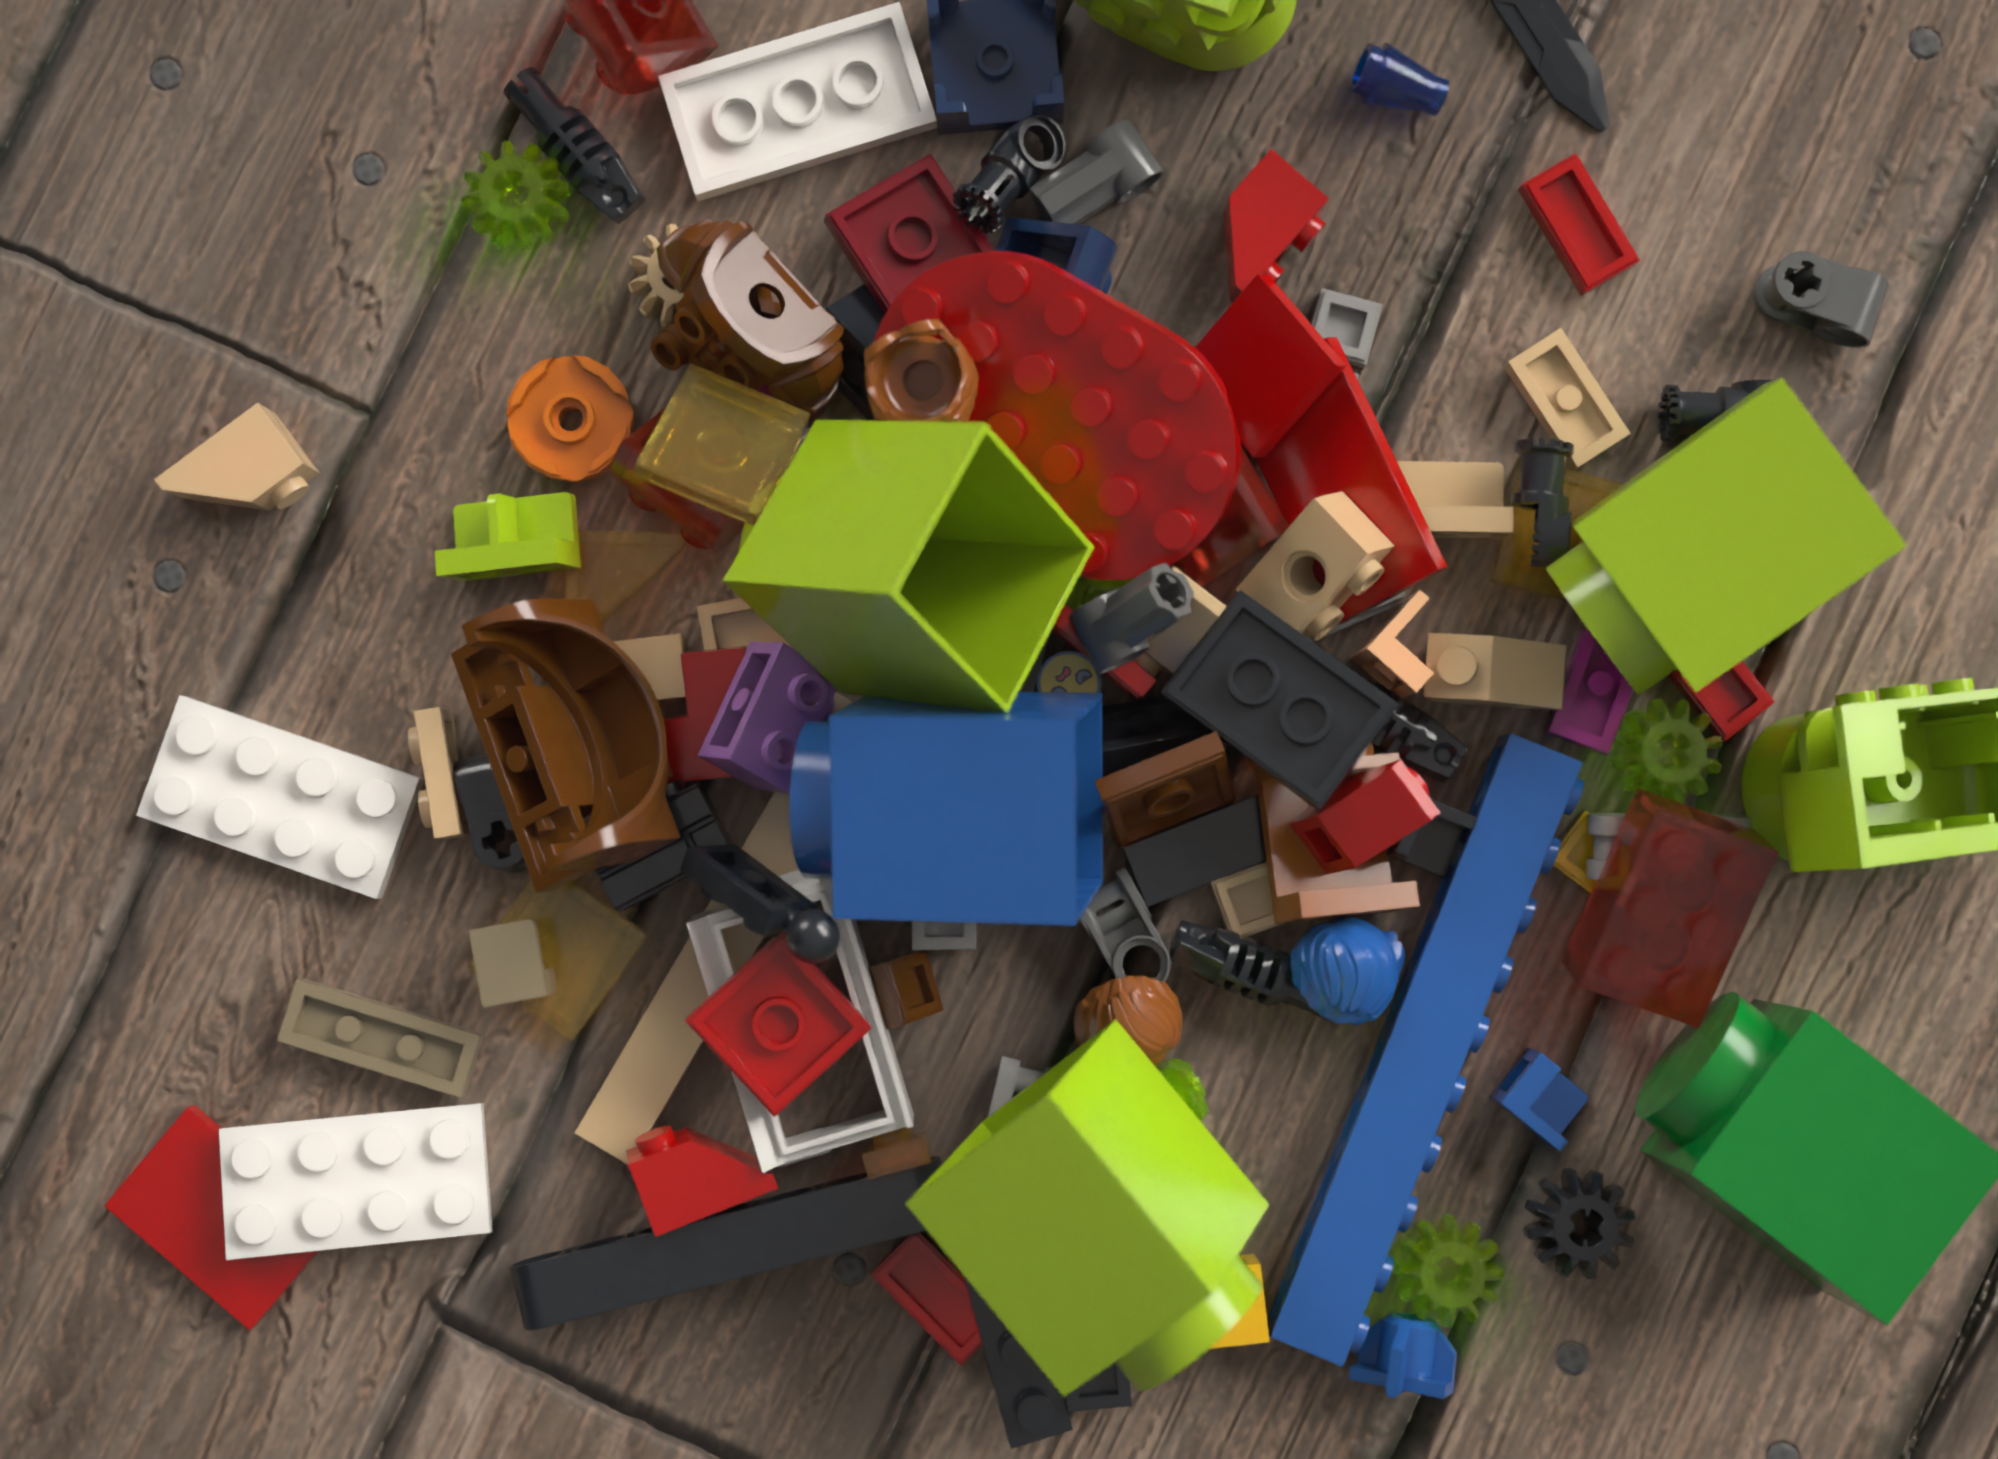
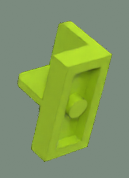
(512, 537)

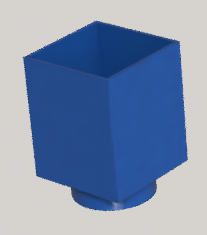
(953, 809)

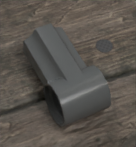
(1111, 169)
(1122, 621)

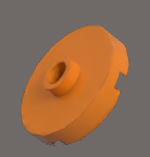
(544, 398)

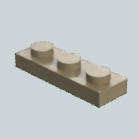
(380, 1037)

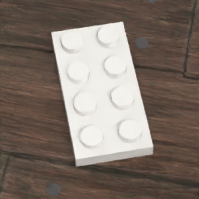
(798, 101)
(280, 797)
(354, 1181)

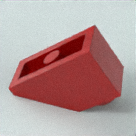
(692, 1176)

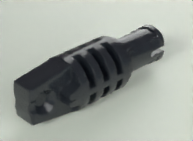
(578, 146)
(1419, 740)
(1236, 963)

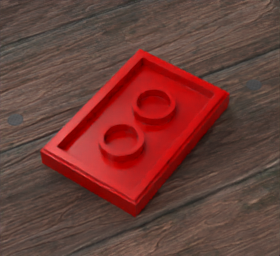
(178, 1210)

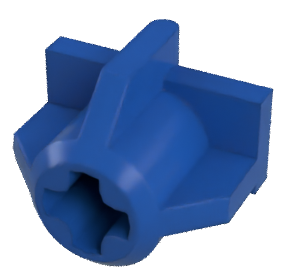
(1407, 1356)

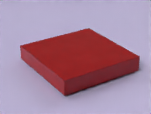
(1268, 363)
(778, 1024)

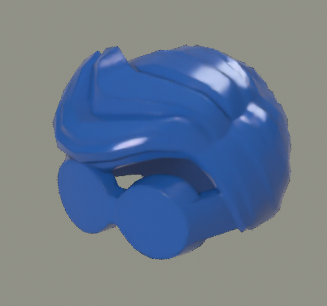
(1347, 969)

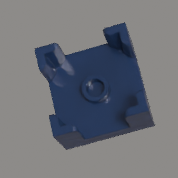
(994, 63)

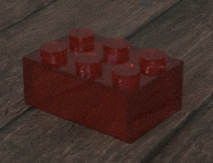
(1668, 908)

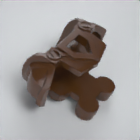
(735, 325)

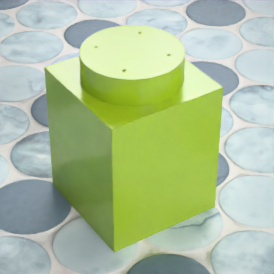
(1722, 543)
(911, 561)
(1099, 1219)

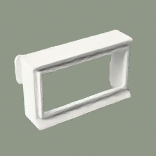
(766, 1131)

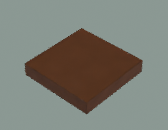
(1166, 790)

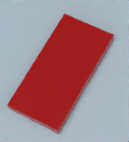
(1344, 449)

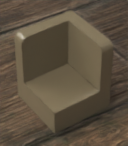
(510, 963)

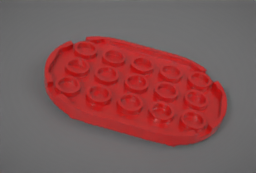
(1091, 401)

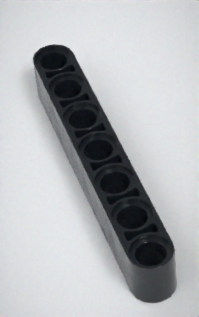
(717, 1247)

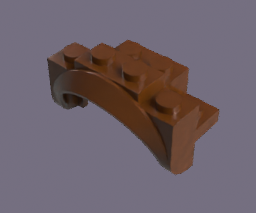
(571, 746)

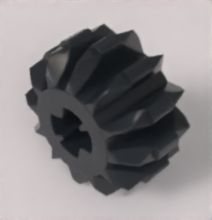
(1557, 1228)

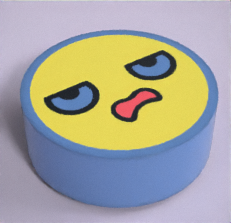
(1068, 673)

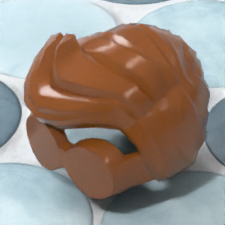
(920, 375)
(1141, 1006)

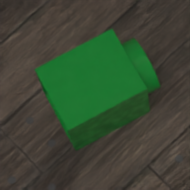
(1814, 1149)

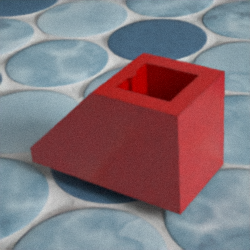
(1267, 218)
(1365, 816)

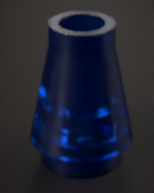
(1396, 81)

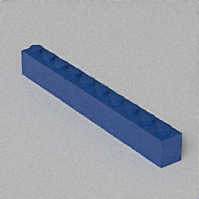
(1423, 1049)

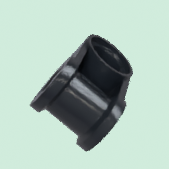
(486, 813)

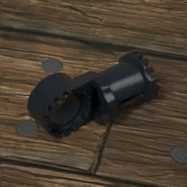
(1005, 159)
(1691, 411)
(1542, 491)

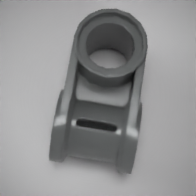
(1832, 302)
(1123, 926)

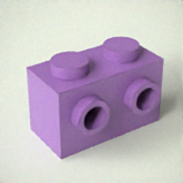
(764, 715)

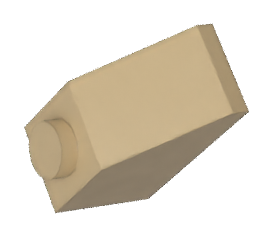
(244, 465)
(1175, 644)
(1495, 671)

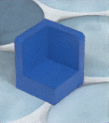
(1540, 1097)

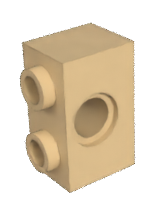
(1344, 544)

